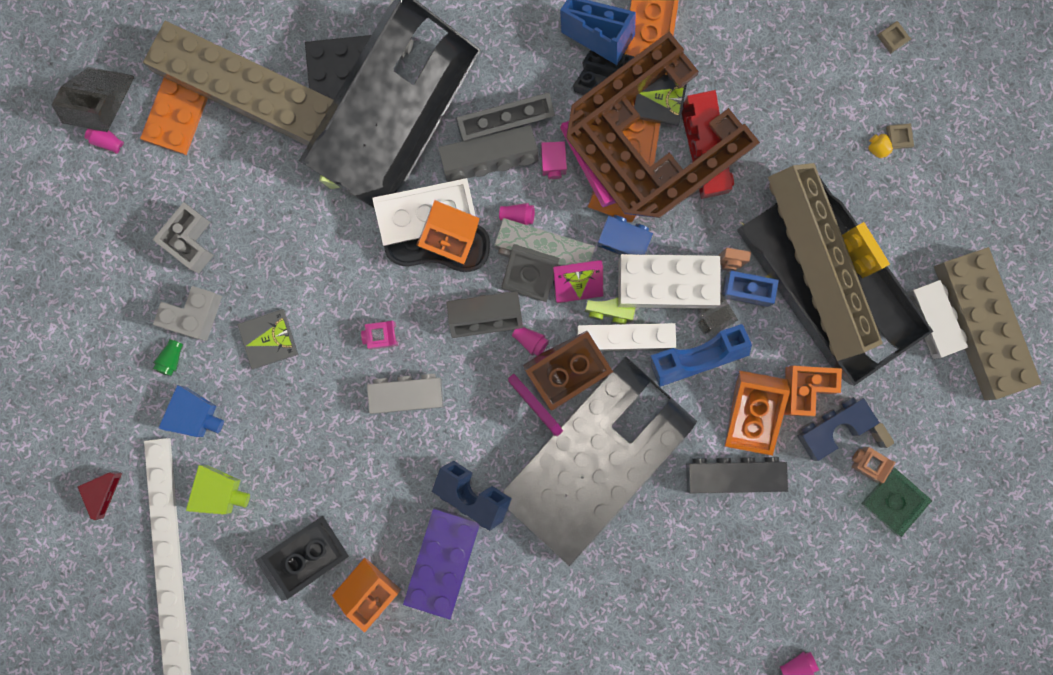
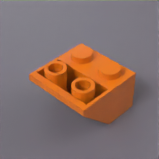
(448, 232)
(365, 594)

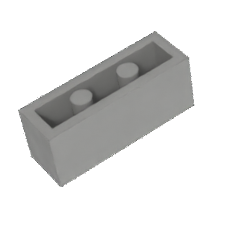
(405, 394)

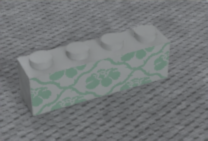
(566, 249)

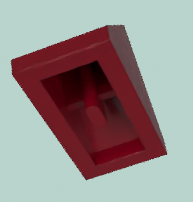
(99, 493)

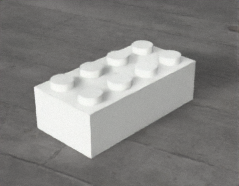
(669, 281)

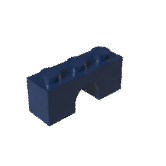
(818, 437)
(454, 488)

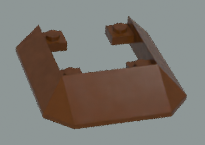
(604, 114)

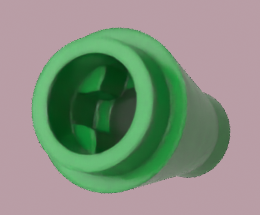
(168, 359)

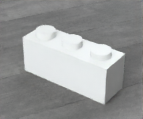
(942, 318)

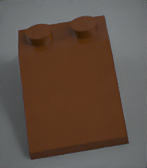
(567, 369)

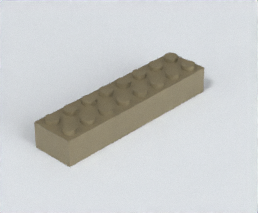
(237, 83)
(824, 261)

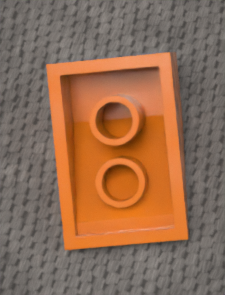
(757, 412)

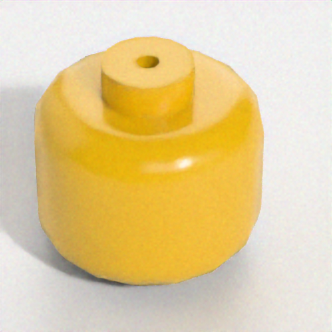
(880, 145)

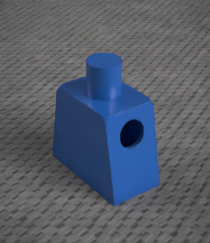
(190, 414)

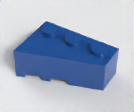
(599, 27)

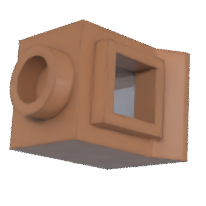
(872, 464)

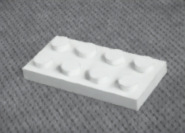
(405, 213)

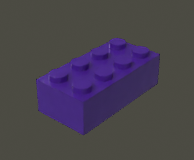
(441, 563)

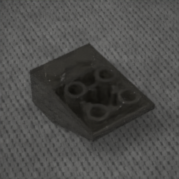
(92, 98)

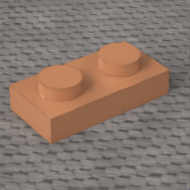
(733, 259)

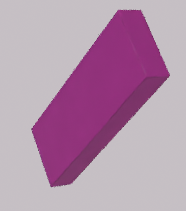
(535, 405)

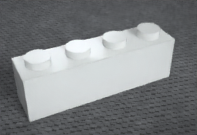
(632, 336)

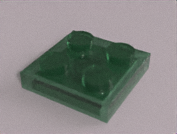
(897, 502)

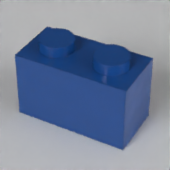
(624, 237)
(750, 288)

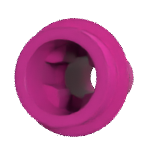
(104, 140)
(519, 213)
(532, 341)
(800, 665)

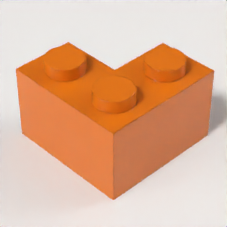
(805, 383)

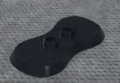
(410, 254)

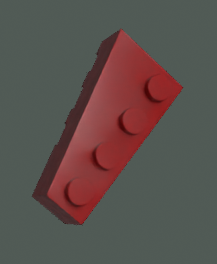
(696, 114)

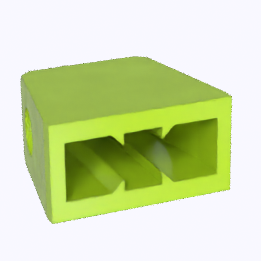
(215, 492)

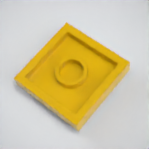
(864, 251)

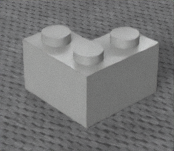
(180, 238)
(195, 318)

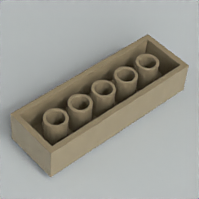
(992, 330)

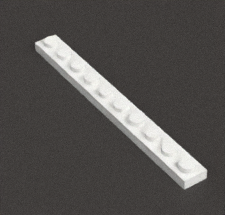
(167, 557)

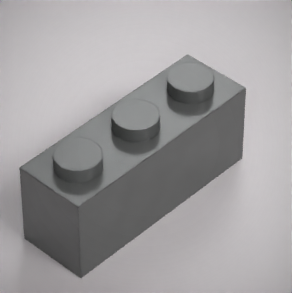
(484, 314)

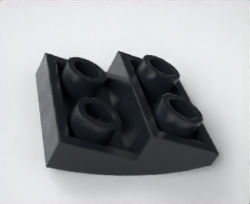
(596, 70)

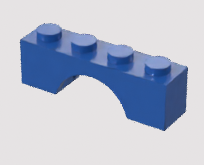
(722, 349)

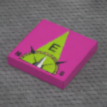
(578, 281)

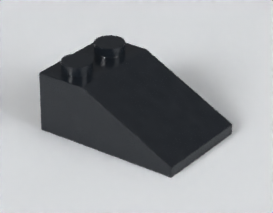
(302, 558)

